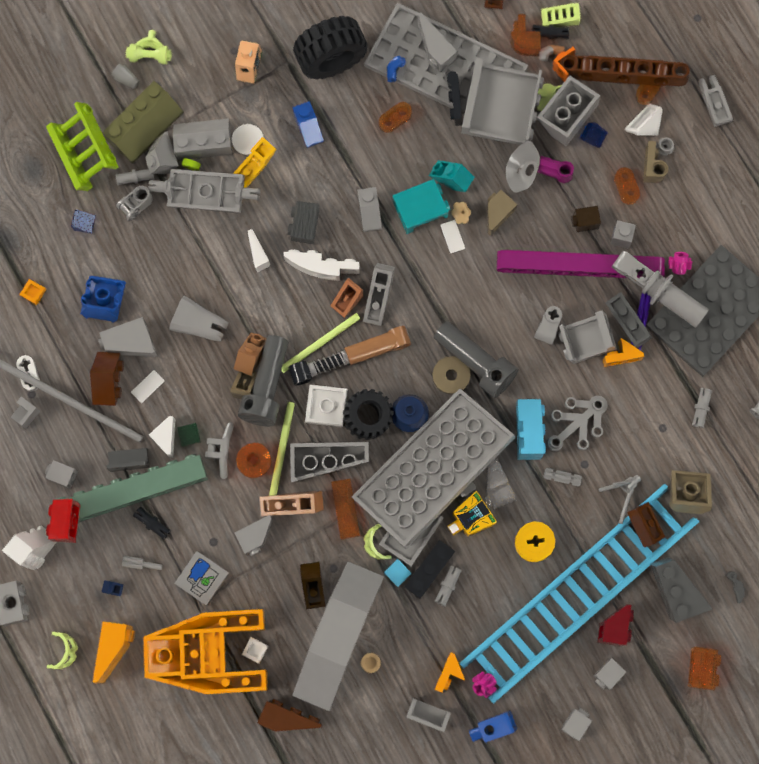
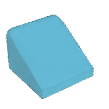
(397, 573)

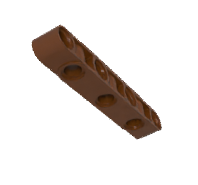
(626, 70)

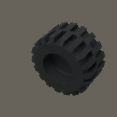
(379, 403)

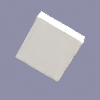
(255, 650)

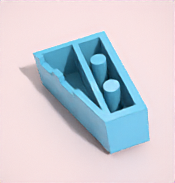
(530, 429)

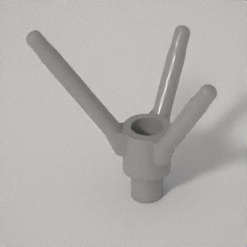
(628, 487)

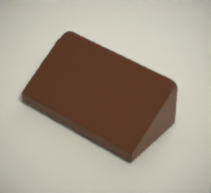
(646, 525)

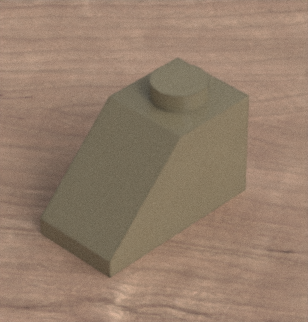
(499, 209)

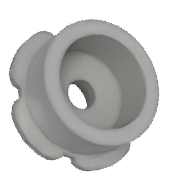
(668, 142)

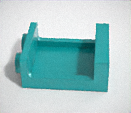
(420, 205)

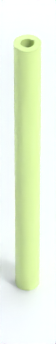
(320, 342)
(282, 448)

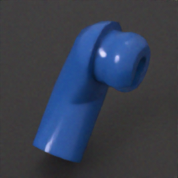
(393, 65)

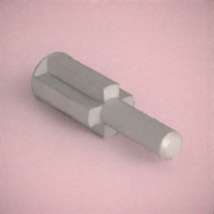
(139, 563)

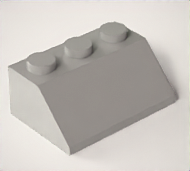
(568, 110)
(202, 139)

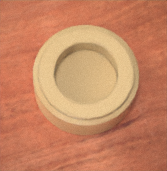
(370, 663)

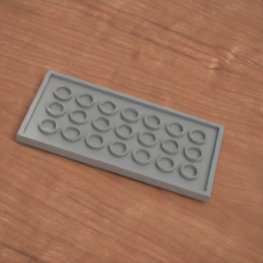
(433, 468)

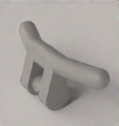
(224, 445)

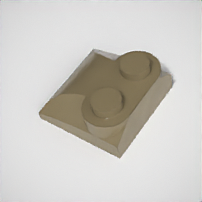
(690, 492)

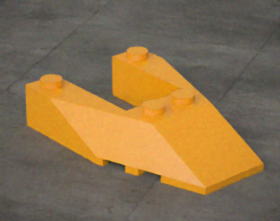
(194, 653)

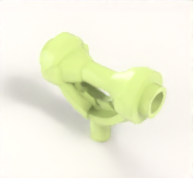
(137, 51)

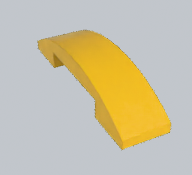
(256, 161)

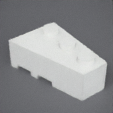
(29, 548)

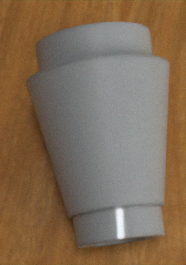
(125, 76)

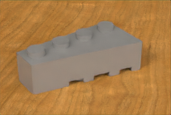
(322, 458)

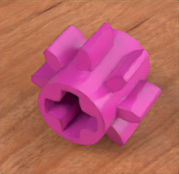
(680, 263)
(484, 684)

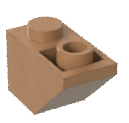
(250, 354)

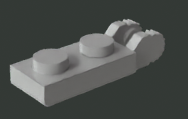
(715, 102)

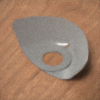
(521, 158)

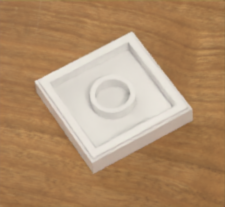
(326, 405)

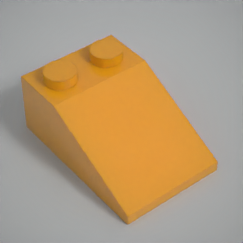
(112, 646)

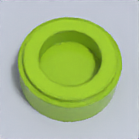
(191, 164)

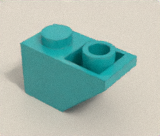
(452, 175)

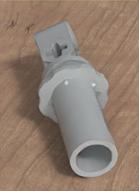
(661, 289)

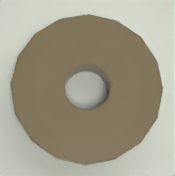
(450, 364)

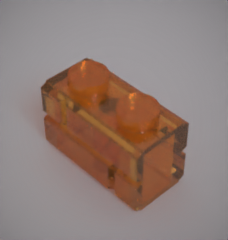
(704, 668)

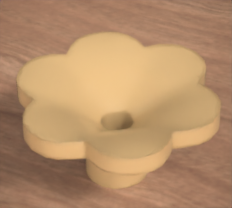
(461, 212)

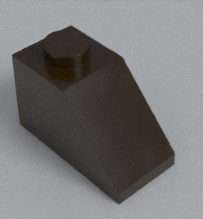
(312, 585)

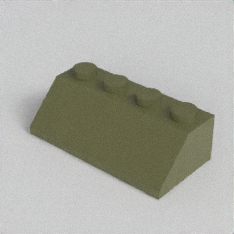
(142, 122)

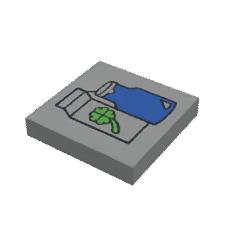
(201, 578)

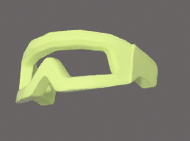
(368, 538)
(65, 637)

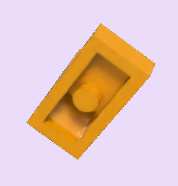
(627, 354)
(451, 668)

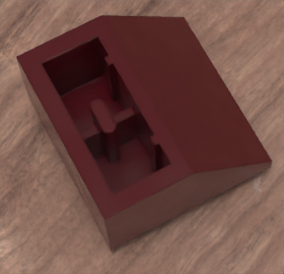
(615, 628)

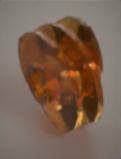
(261, 466)

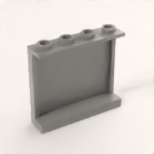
(502, 103)

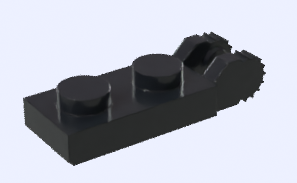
(454, 96)

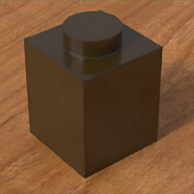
(586, 219)

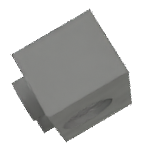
(21, 610)

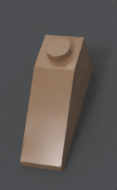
(292, 503)

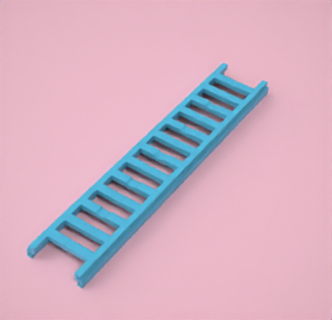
(593, 608)

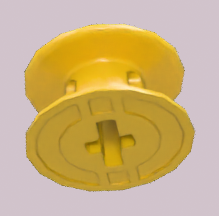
(541, 532)

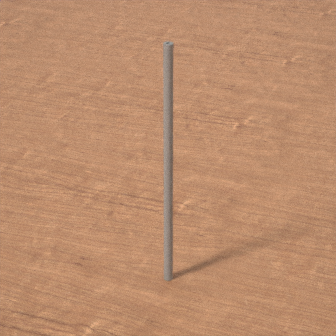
(70, 401)

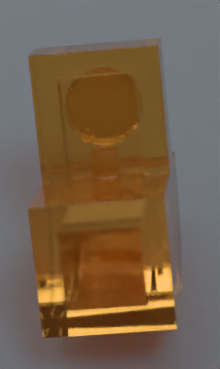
(522, 41)

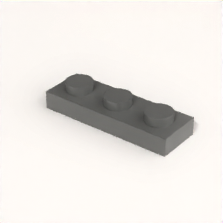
(628, 320)

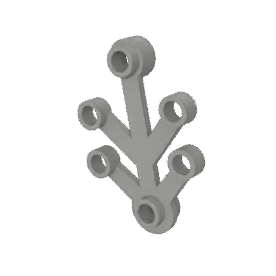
(580, 421)

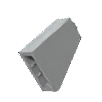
(128, 339)

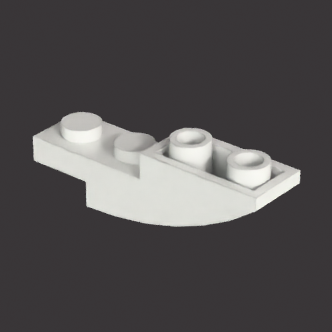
(312, 264)

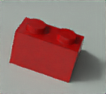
(63, 521)

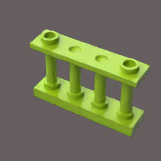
(67, 151)

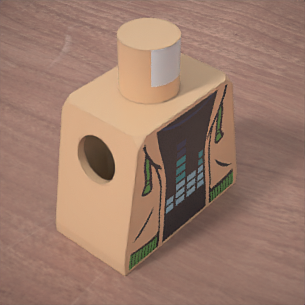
(248, 58)

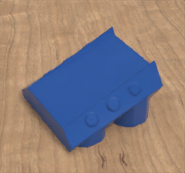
(102, 298)

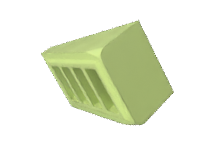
(568, 21)

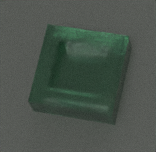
(189, 434)

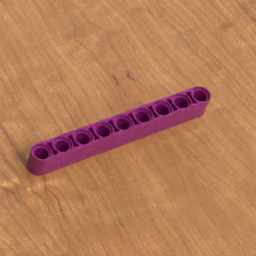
(569, 263)

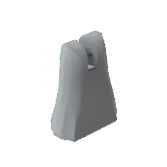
(197, 321)

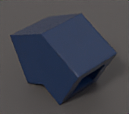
(112, 588)

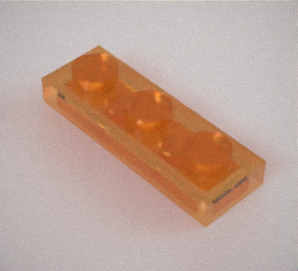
(345, 509)

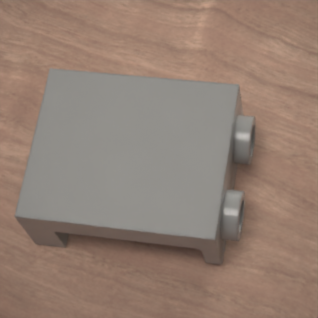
(587, 338)

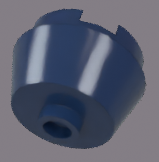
(409, 413)

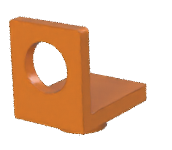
(557, 66)

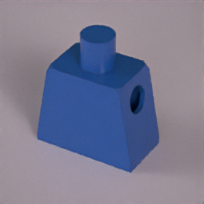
(502, 724)

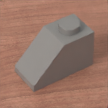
(161, 156)
(369, 209)
(254, 536)

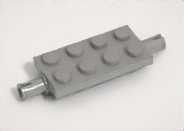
(205, 190)

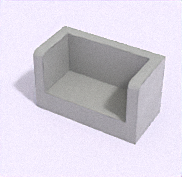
(428, 715)

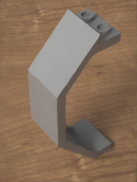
(337, 635)

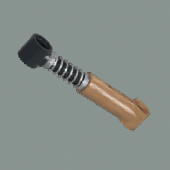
(392, 340)

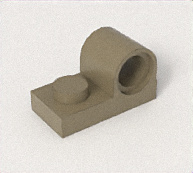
(650, 164)

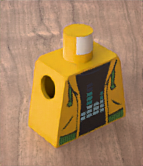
(472, 516)

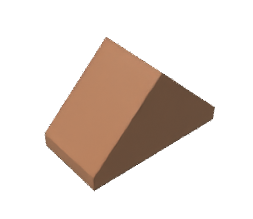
(347, 298)

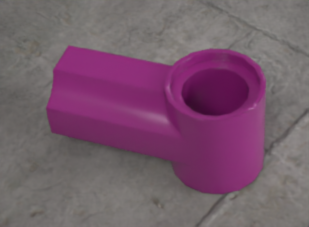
(553, 167)

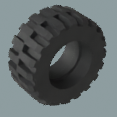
(330, 47)

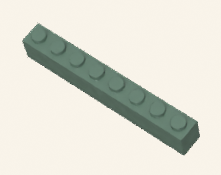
(140, 487)

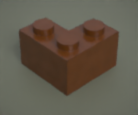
(105, 378)

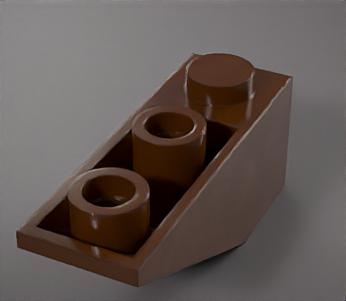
(281, 719)

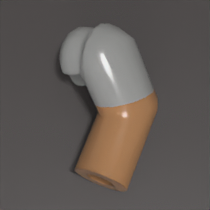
(548, 50)

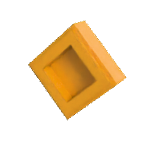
(32, 292)

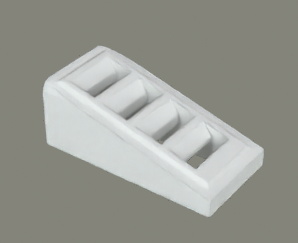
(259, 256)

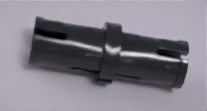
(551, 31)
(152, 523)

